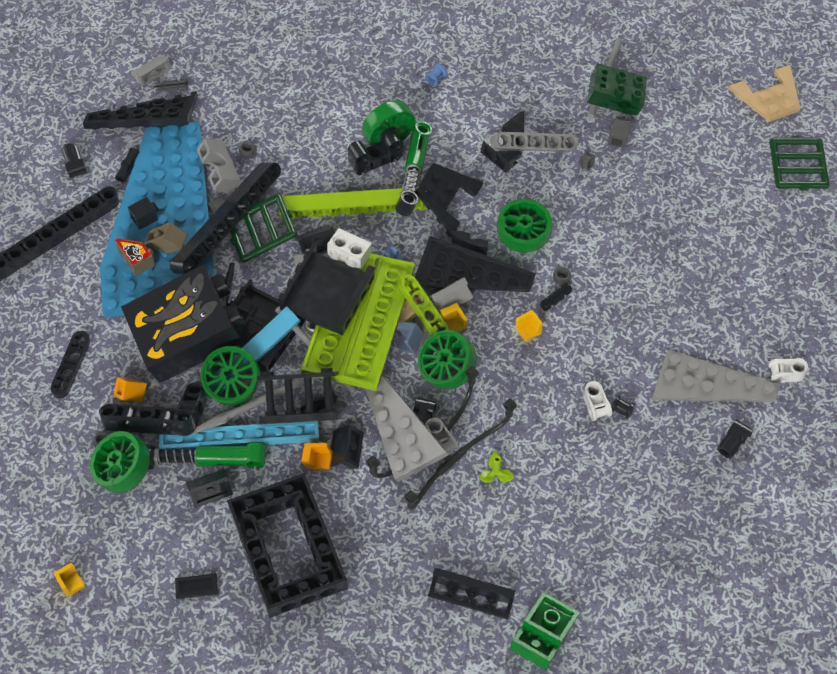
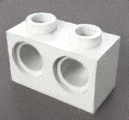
(349, 249)

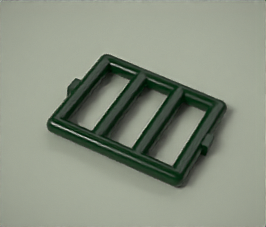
(803, 185)
(276, 241)

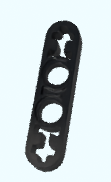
(73, 365)

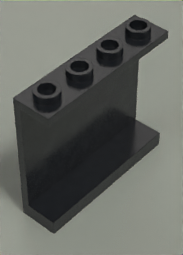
(326, 291)

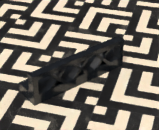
(473, 586)

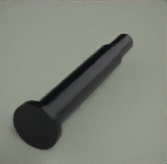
(229, 278)

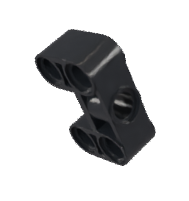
(375, 156)

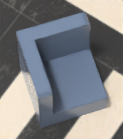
(412, 337)

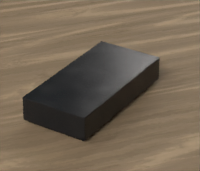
(196, 586)

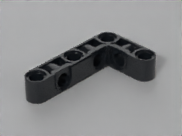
(158, 419)

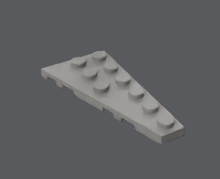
(700, 380)
(403, 434)

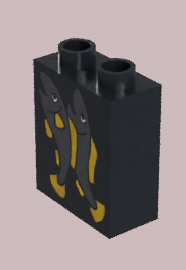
(183, 322)

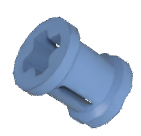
(436, 74)

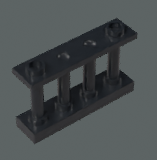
(310, 413)

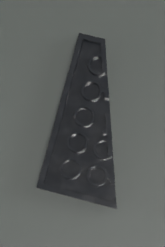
(146, 114)
(447, 263)

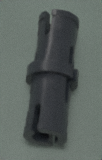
(127, 165)

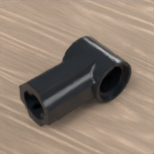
(74, 164)
(424, 409)
(734, 439)

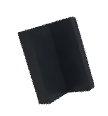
(320, 236)
(347, 446)
(209, 488)

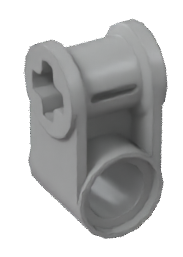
(443, 436)

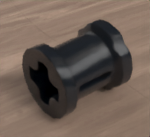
(623, 407)

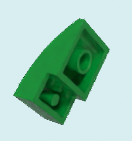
(544, 630)

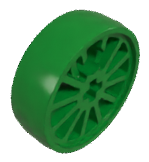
(388, 115)
(524, 225)
(441, 365)
(207, 370)
(129, 462)

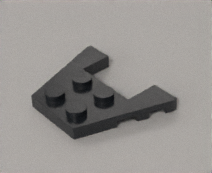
(439, 189)
(254, 322)

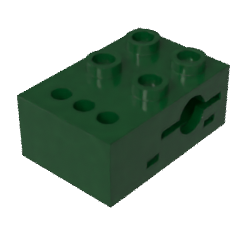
(617, 89)

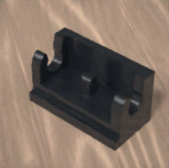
(502, 158)

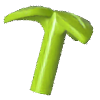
(495, 463)

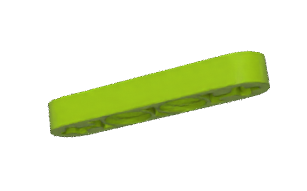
(427, 305)

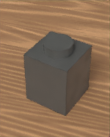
(619, 133)

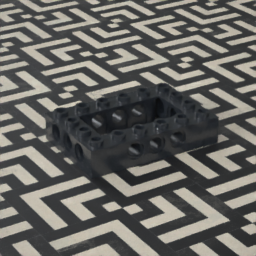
(268, 501)

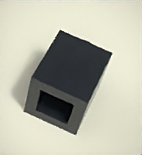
(143, 213)

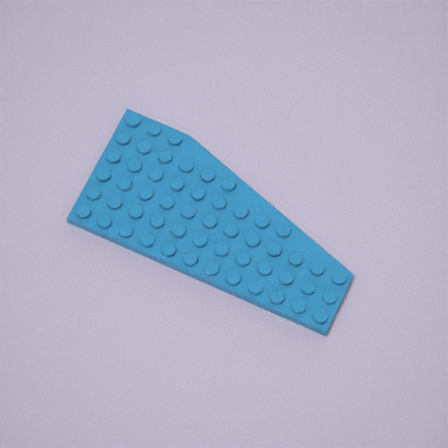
(173, 179)

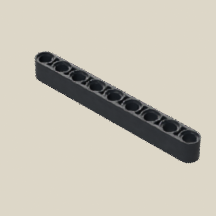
(87, 210)
(225, 218)

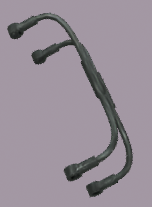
(411, 498)

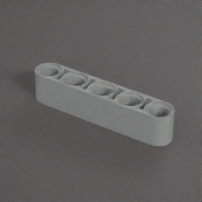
(526, 144)

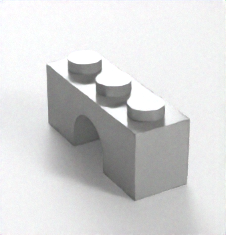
(224, 175)

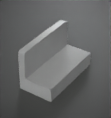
(151, 70)
(454, 293)

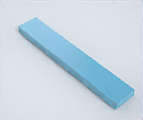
(263, 342)

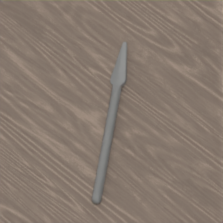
(222, 418)

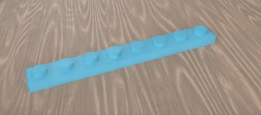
(242, 435)

